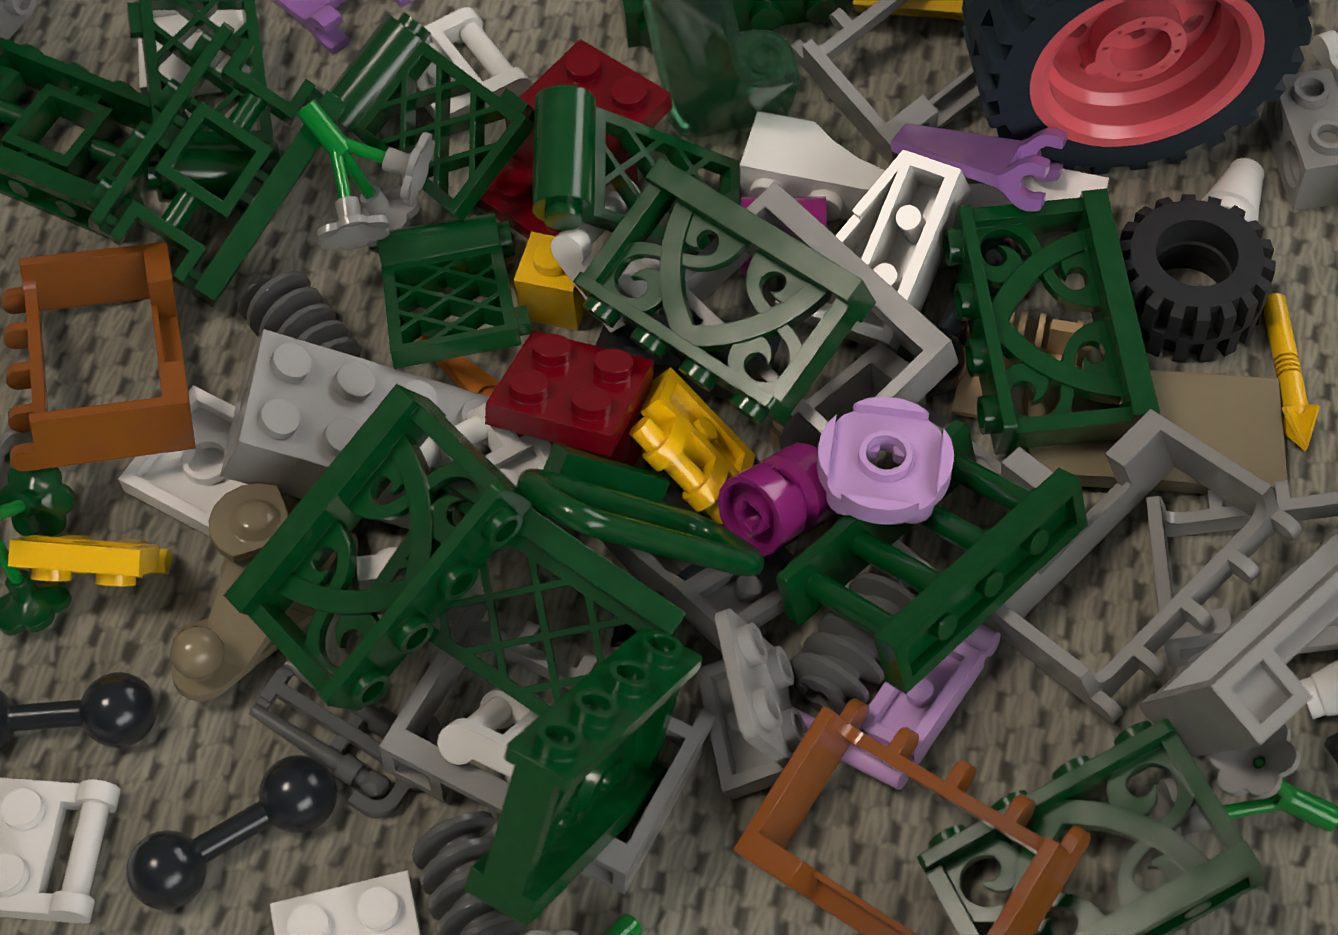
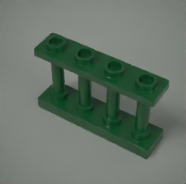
(950, 600)

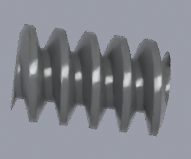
(295, 310)
(843, 651)
(445, 862)

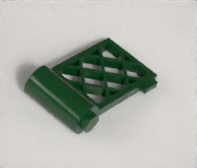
(384, 84)
(210, 157)
(574, 160)
(457, 256)

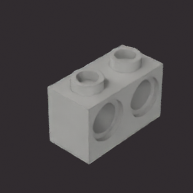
(1305, 138)

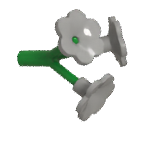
(379, 211)
(1260, 773)

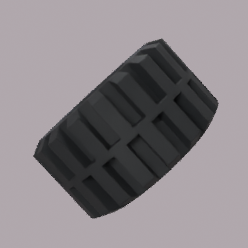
(1205, 240)

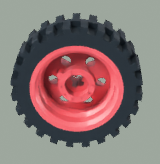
(1131, 73)

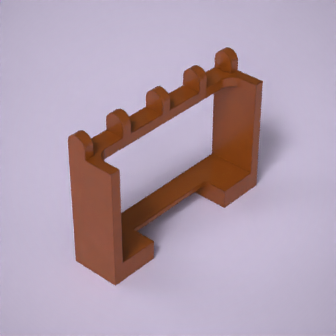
(106, 429)
(809, 771)

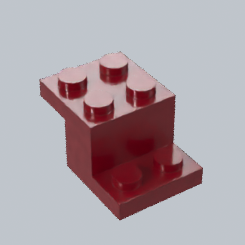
(615, 90)
(573, 396)

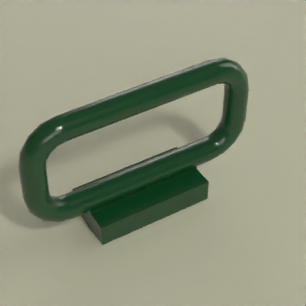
(627, 509)

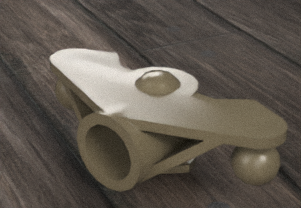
(228, 644)

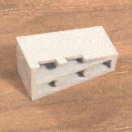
(901, 234)

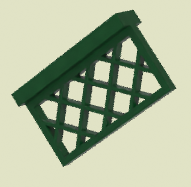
(576, 567)

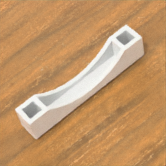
(812, 164)

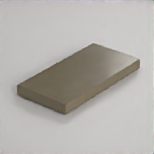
(1224, 411)

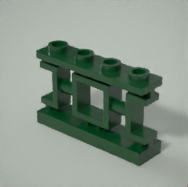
(71, 92)
(172, 135)

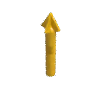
(1299, 415)

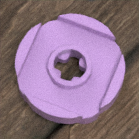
(879, 494)

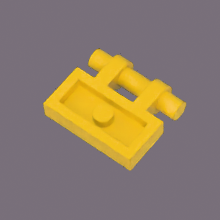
(689, 442)
(112, 561)

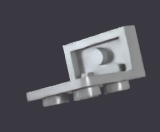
(754, 714)

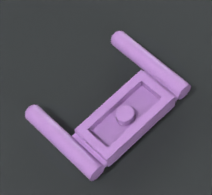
(921, 709)

